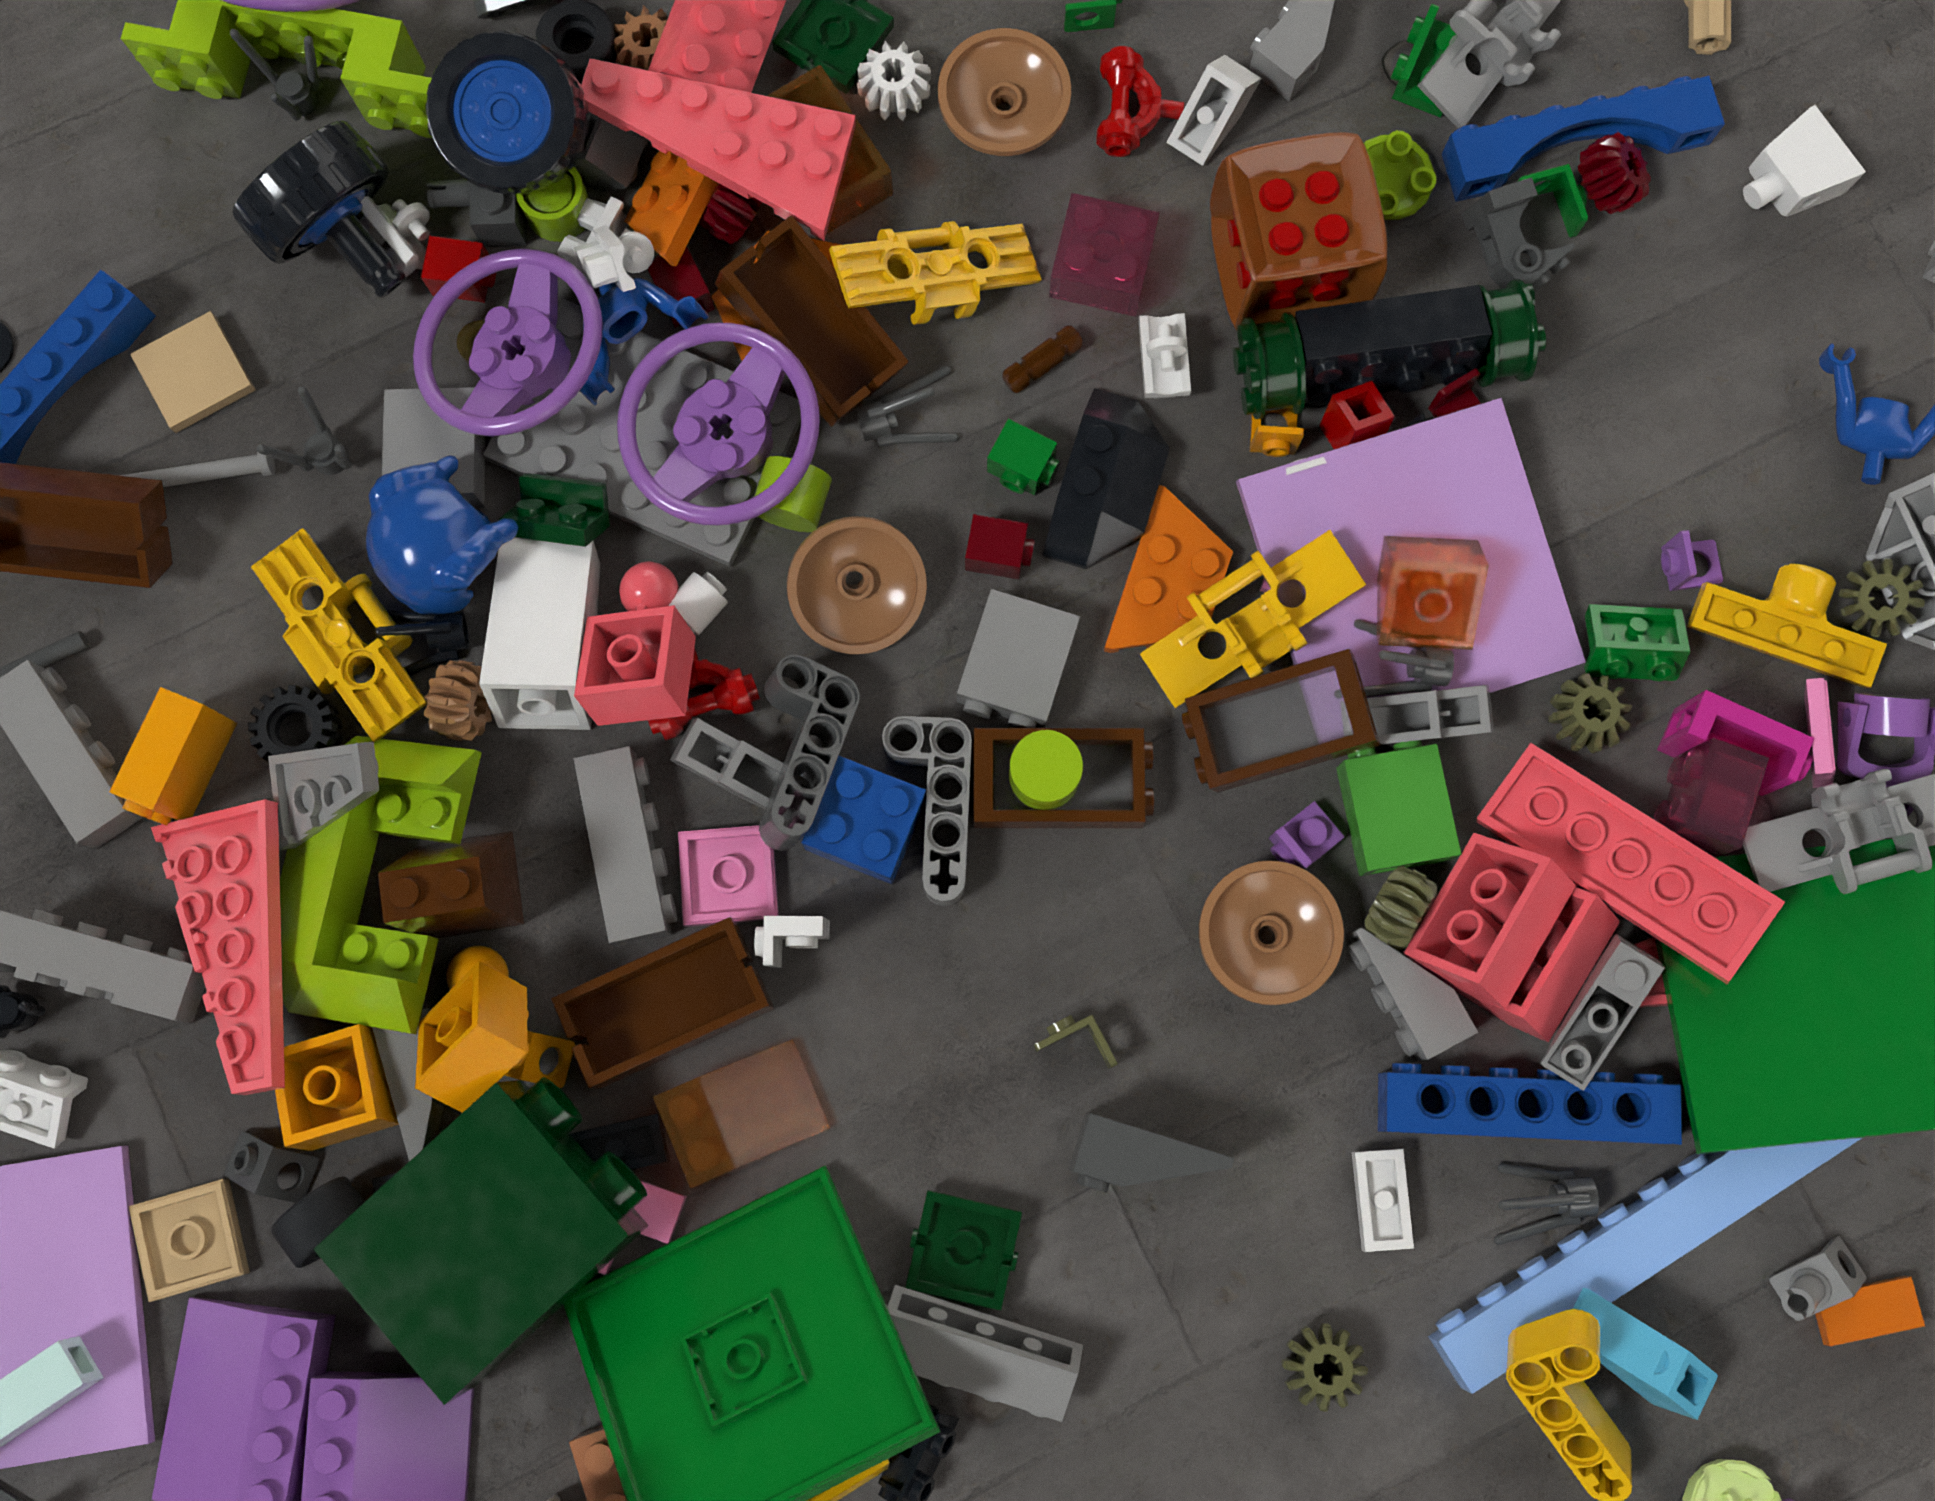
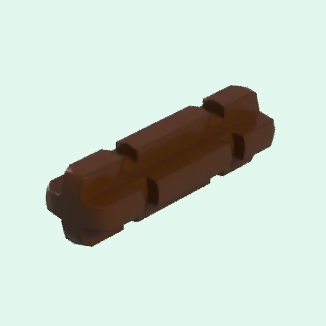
(1042, 359)

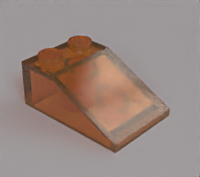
(741, 1113)

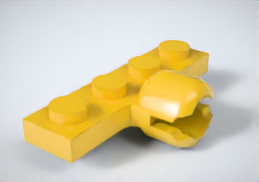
(1790, 625)

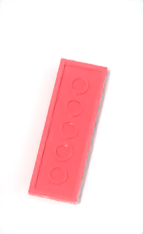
(1631, 863)

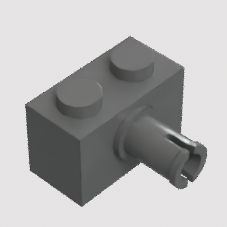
(493, 216)

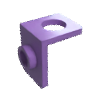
(1680, 565)

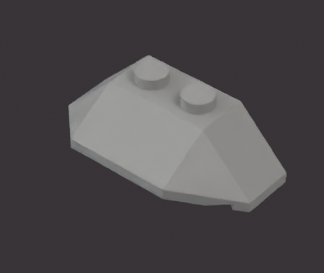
(1908, 538)

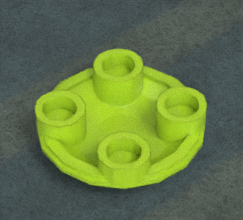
(1401, 174)

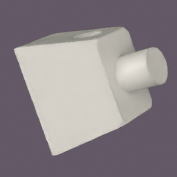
(1802, 167)

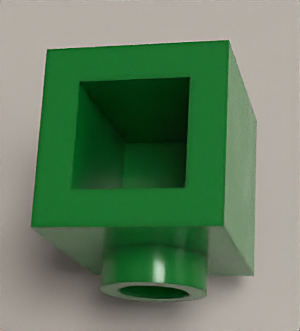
(1022, 459)

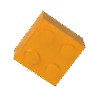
(334, 1090)

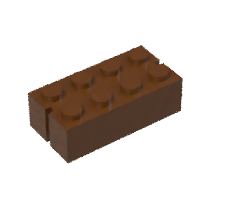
(801, 304)
(82, 526)
(662, 1003)

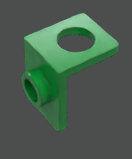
(1105, 19)
(1568, 195)

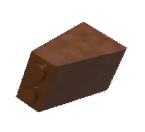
(454, 887)

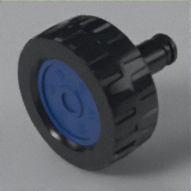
(506, 113)
(314, 198)

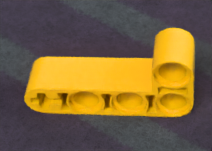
(1548, 1375)

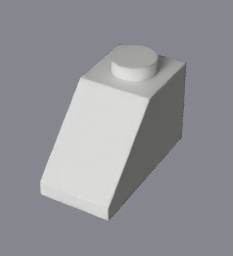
(1213, 108)

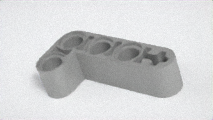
(938, 810)

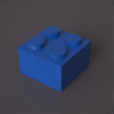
(865, 820)

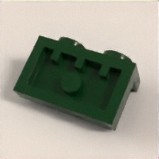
(560, 510)

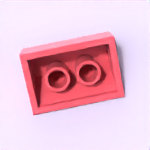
(1558, 967)

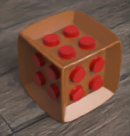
(1297, 226)

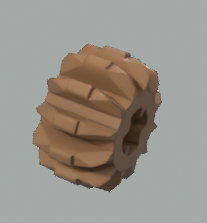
(636, 36)
(457, 701)

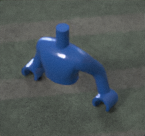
(625, 316)
(1878, 426)

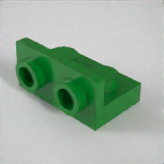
(1429, 41)
(1636, 642)

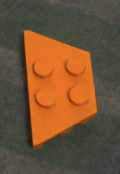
(670, 205)
(1170, 563)

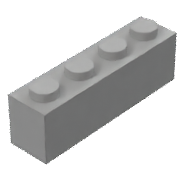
(62, 754)
(624, 846)
(986, 1354)

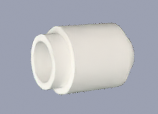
(700, 600)

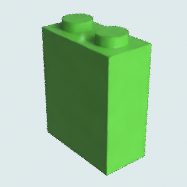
(1398, 808)

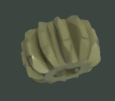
(1877, 582)
(1601, 728)
(1400, 907)
(1335, 1380)

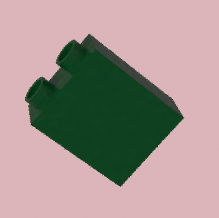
(485, 1234)

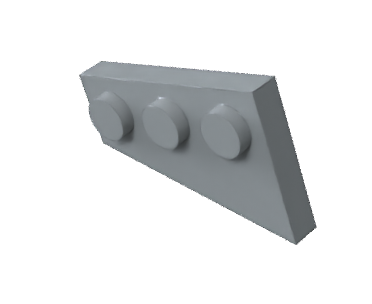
(320, 787)

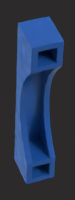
(1664, 118)
(89, 331)

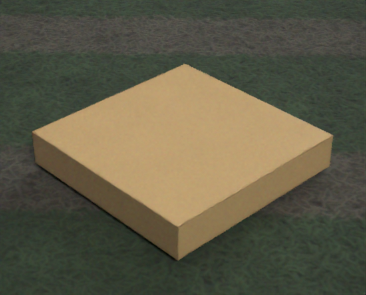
(192, 372)
(188, 1239)

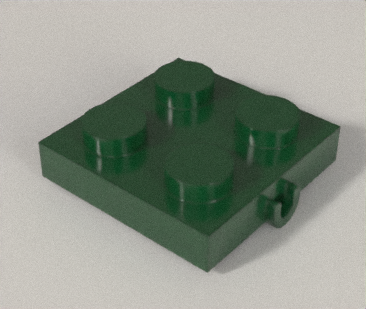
(833, 36)
(964, 1250)

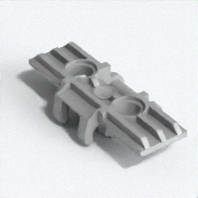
(1501, 48)
(1847, 819)

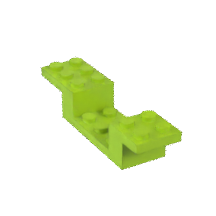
(373, 51)

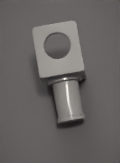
(1818, 1281)

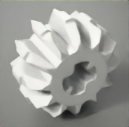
(894, 95)

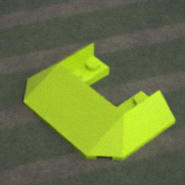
(358, 970)

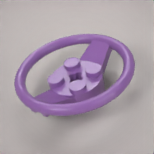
(517, 347)
(741, 401)

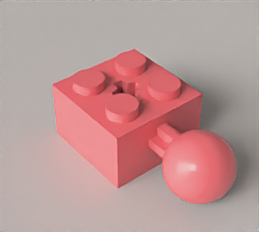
(639, 659)

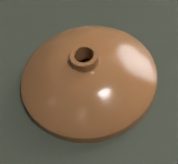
(1008, 69)
(860, 615)
(1304, 927)

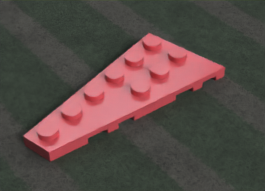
(743, 140)
(232, 929)

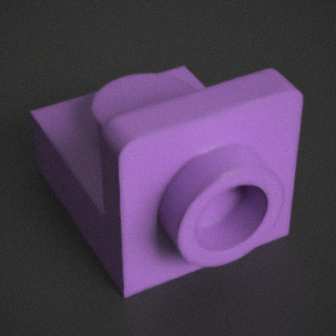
(1305, 837)

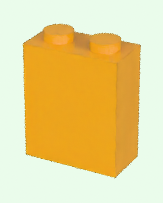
(172, 758)

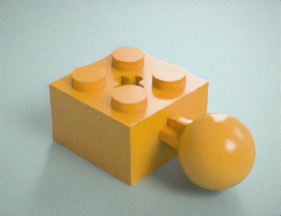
(472, 1030)

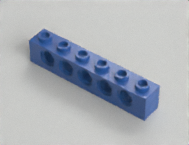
(1653, 1120)

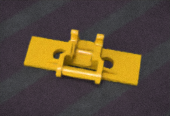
(893, 273)
(1259, 630)
(329, 644)

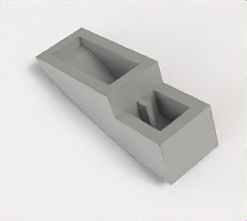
(1432, 714)
(730, 764)

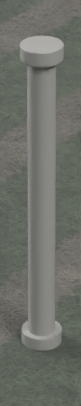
(211, 470)

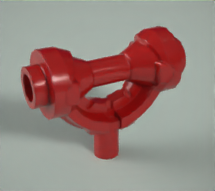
(1123, 72)
(730, 693)

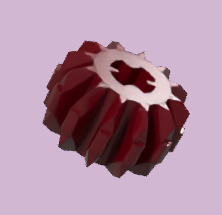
(1614, 173)
(728, 214)

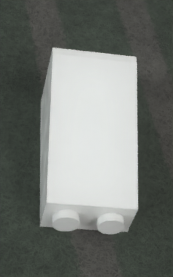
(538, 633)

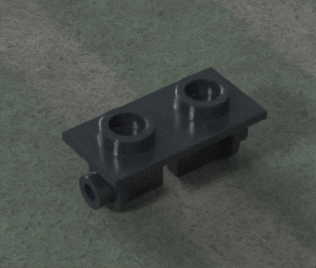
(912, 1476)

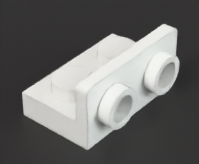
(797, 931)
(36, 1098)

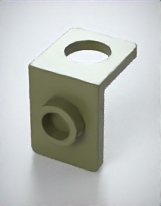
(1068, 1026)

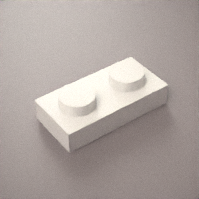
(1382, 1200)

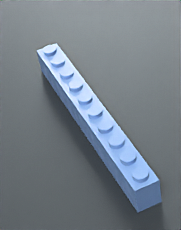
(1622, 1249)

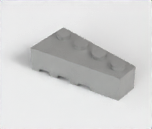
(100, 967)

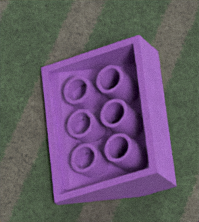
(241, 1402)
(385, 1440)

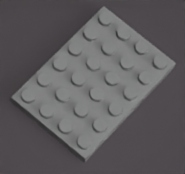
(584, 440)

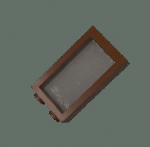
(1280, 722)
(1108, 793)

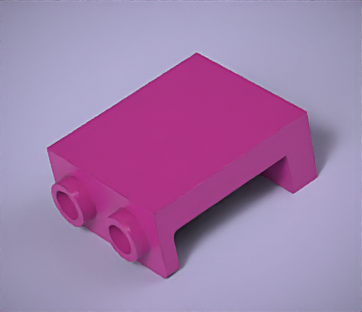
(1716, 717)

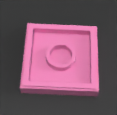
(1820, 729)
(726, 876)

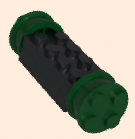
(1388, 341)

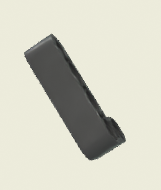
(804, 757)

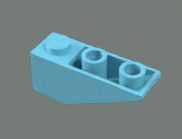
(1648, 1360)

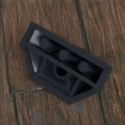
(1106, 482)

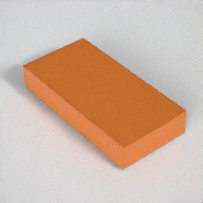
(1874, 1311)

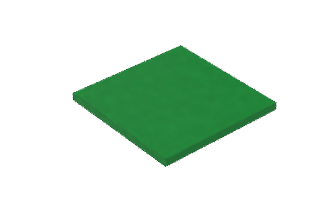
(1821, 1020)
(750, 1357)

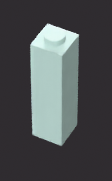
(44, 1385)

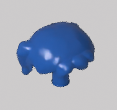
(429, 538)

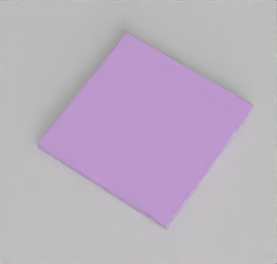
(1426, 481)
(71, 1274)

